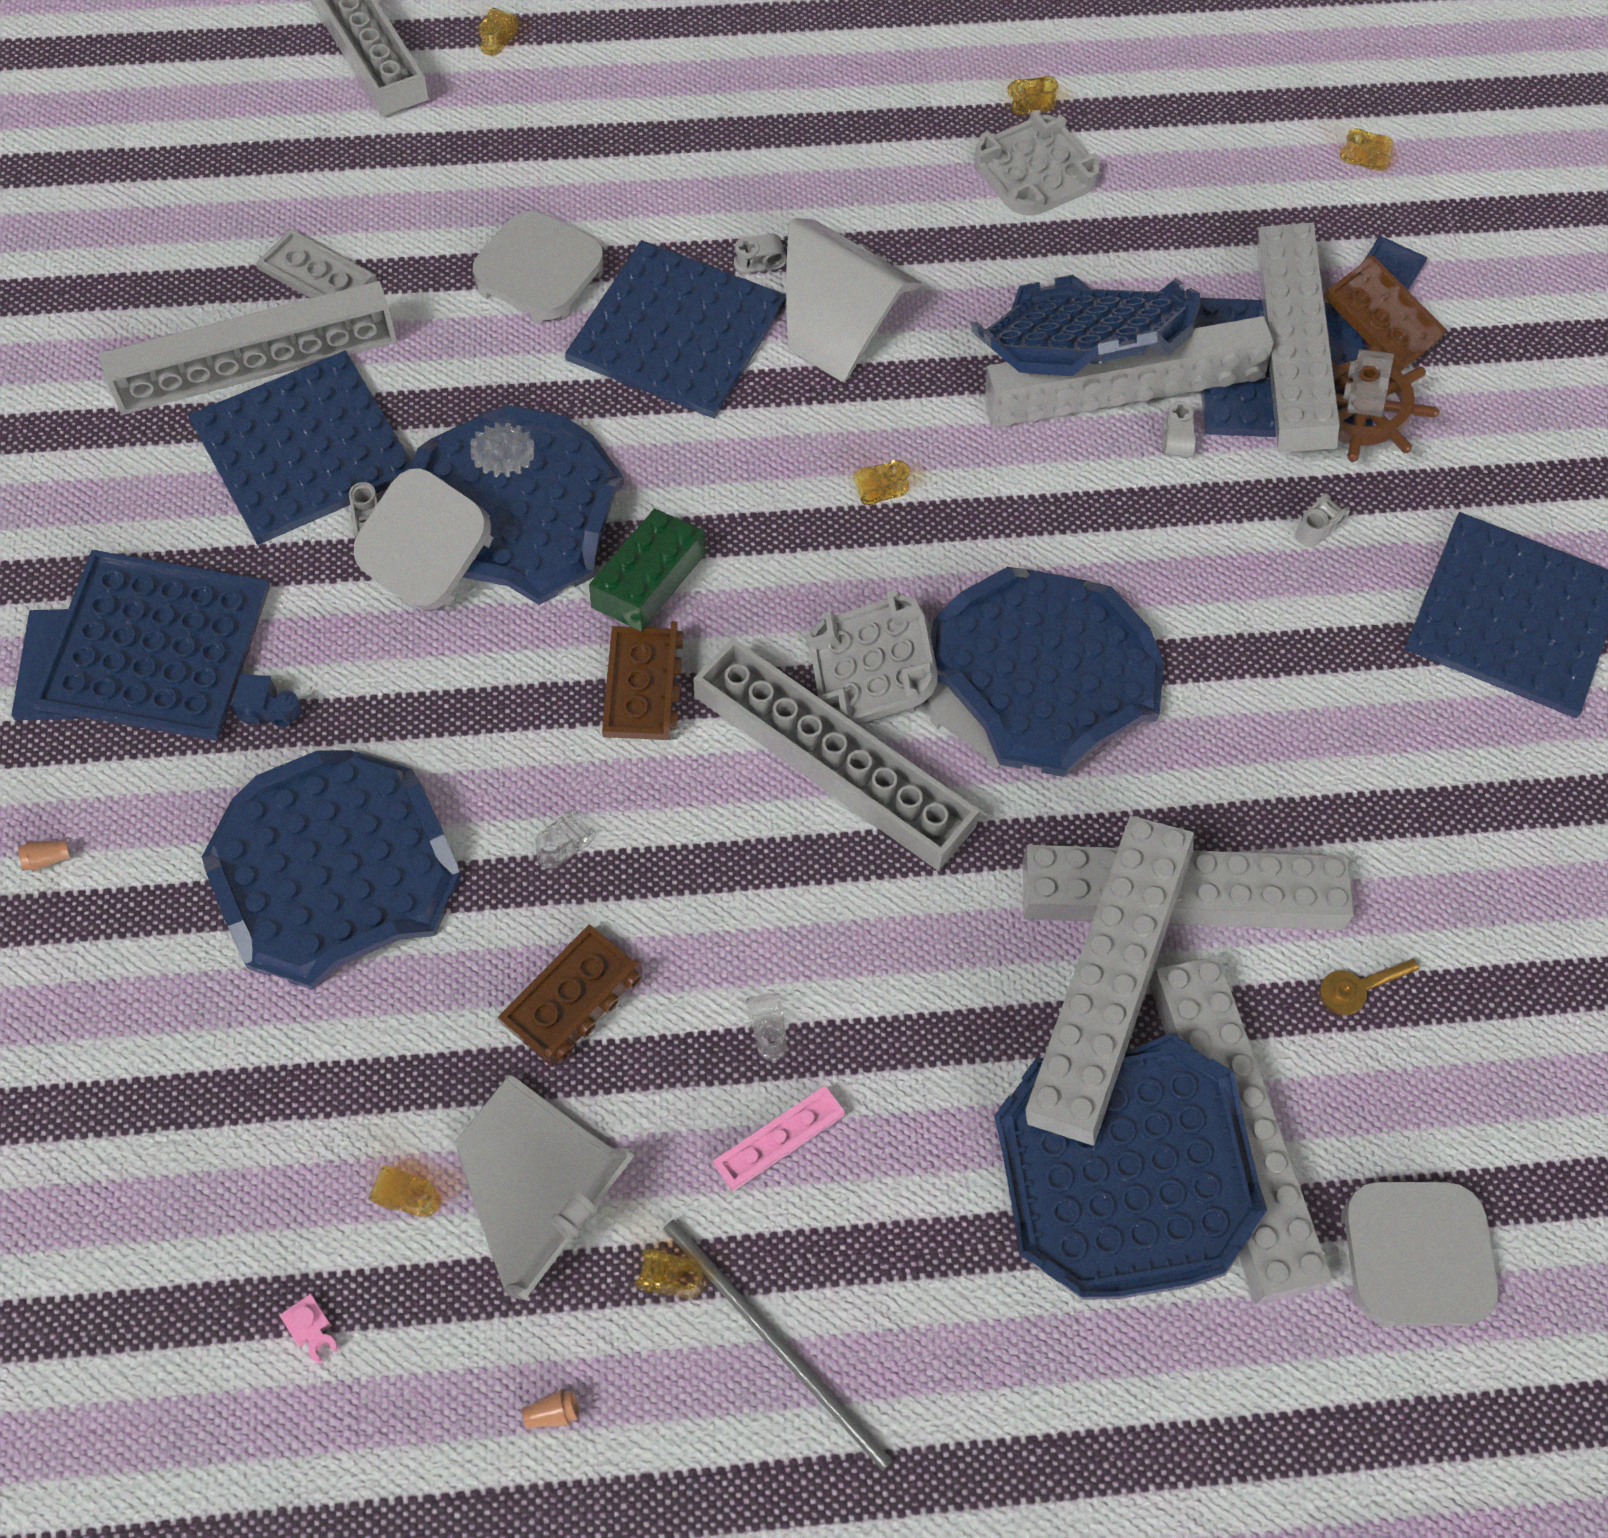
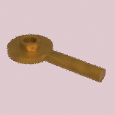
(1347, 993)

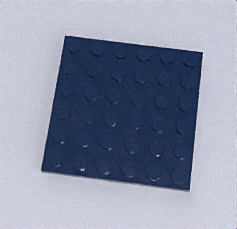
(676, 328)
(1248, 406)
(300, 445)
(1514, 615)
(152, 645)

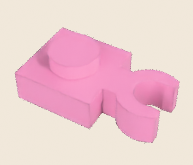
(306, 1324)

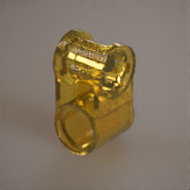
(497, 30)
(1034, 96)
(1369, 150)
(879, 482)
(399, 1191)
(662, 1273)

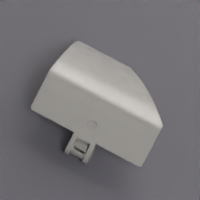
(836, 296)
(532, 1180)

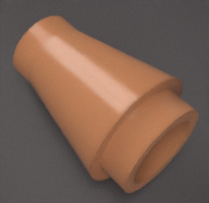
(40, 854)
(554, 1410)

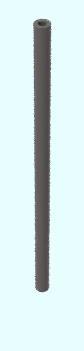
(779, 1346)

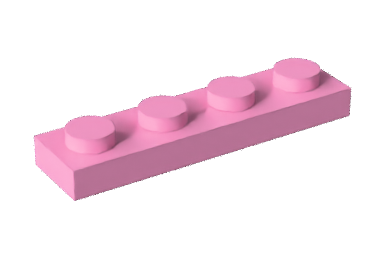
(778, 1138)

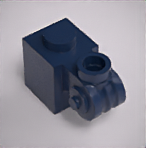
(257, 702)

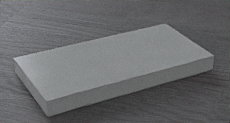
(311, 267)

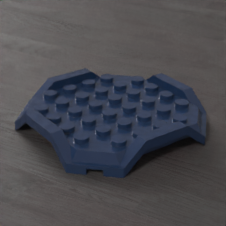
(1071, 325)
(546, 516)
(1047, 665)
(328, 864)
(1157, 1196)

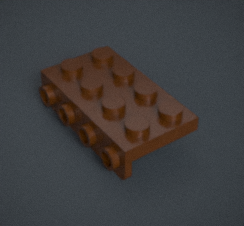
(1385, 312)
(642, 683)
(571, 995)

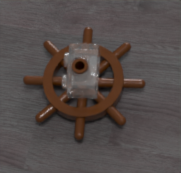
(1366, 396)

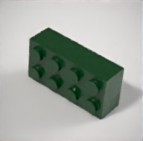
(647, 569)

